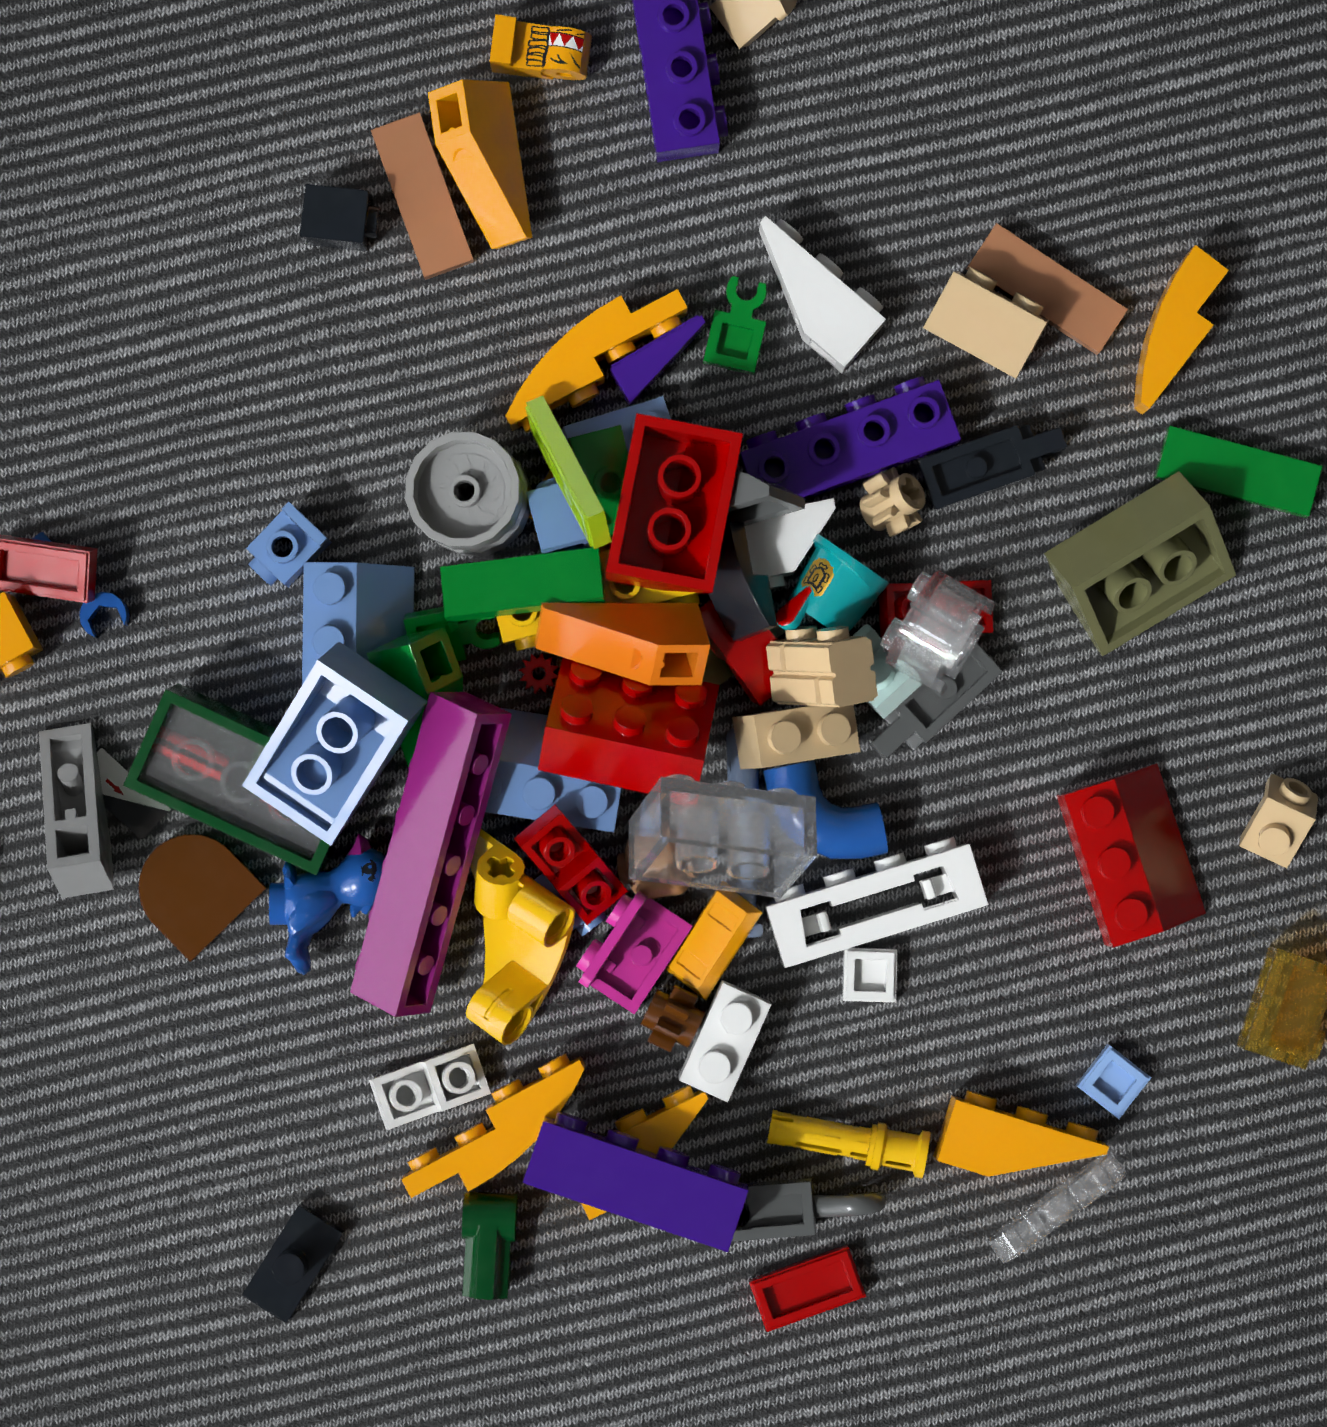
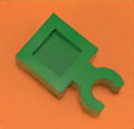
(735, 335)
(459, 632)

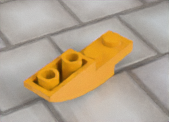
(571, 365)
(516, 1126)

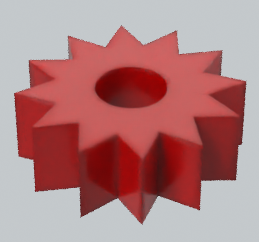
(528, 673)

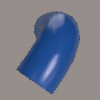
(841, 831)

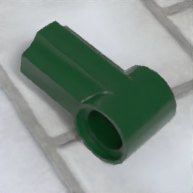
(489, 1229)

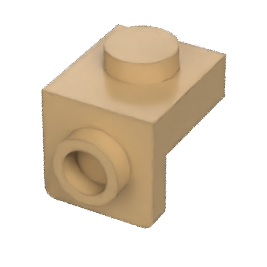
(1280, 820)

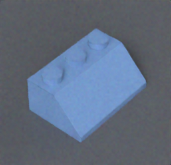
(353, 606)
(528, 793)

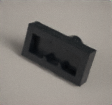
(293, 1263)

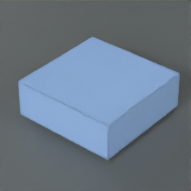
(1113, 1081)

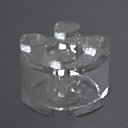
(936, 630)

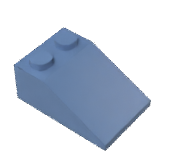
(334, 742)

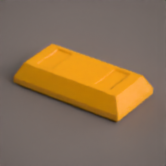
(713, 941)

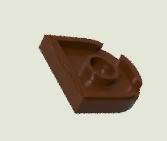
(195, 890)

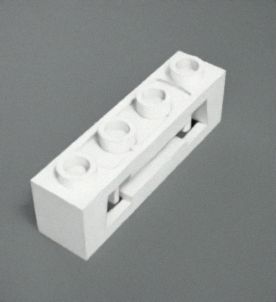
(958, 876)

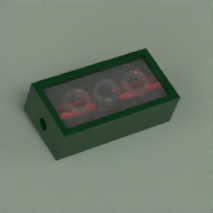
(197, 765)

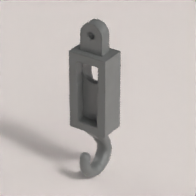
(791, 1208)

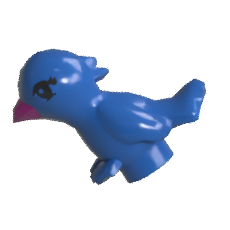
(310, 900)

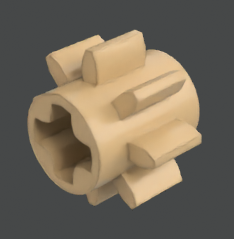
(892, 502)

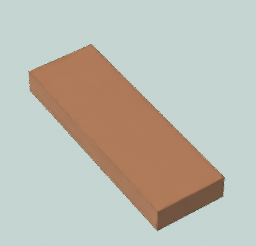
(422, 196)
(1067, 299)

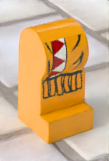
(539, 50)

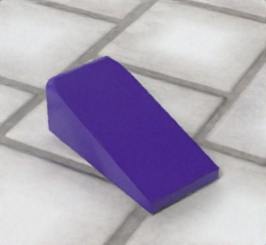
(644, 366)

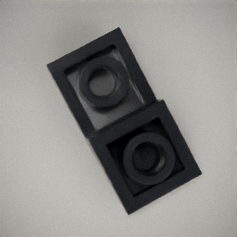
(738, 595)

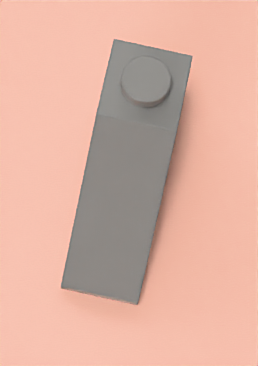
(74, 812)

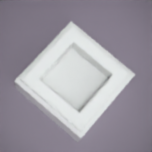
(869, 975)

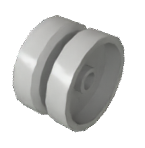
(439, 500)

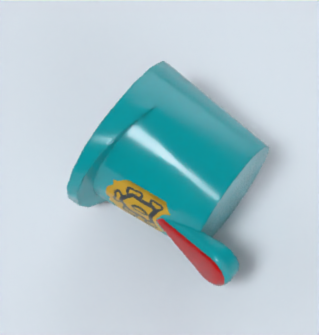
(831, 589)

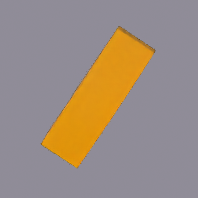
(1176, 325)

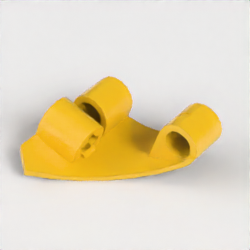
(523, 937)

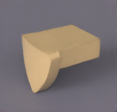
(750, 18)

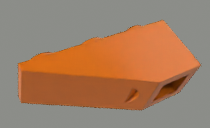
(629, 639)

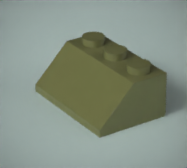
(1141, 563)

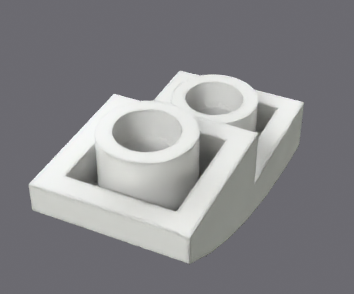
(429, 1086)

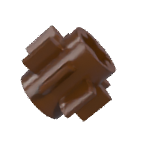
(672, 1018)

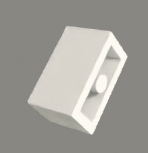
(724, 1041)

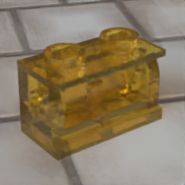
(1287, 1009)

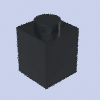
(338, 217)

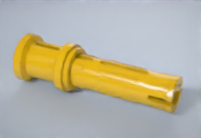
(874, 1145)

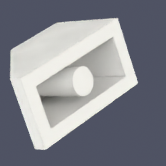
(783, 541)

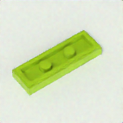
(568, 473)

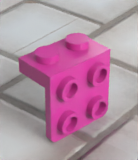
(634, 951)

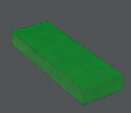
(1239, 471)
(521, 584)

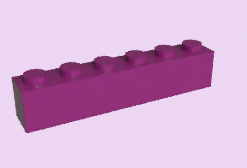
(430, 852)

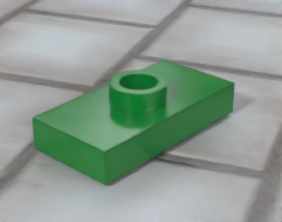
(604, 463)

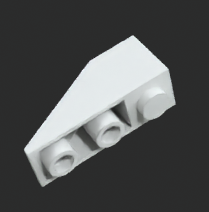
(824, 308)

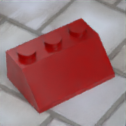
(673, 505)
(1131, 856)

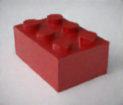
(625, 730)

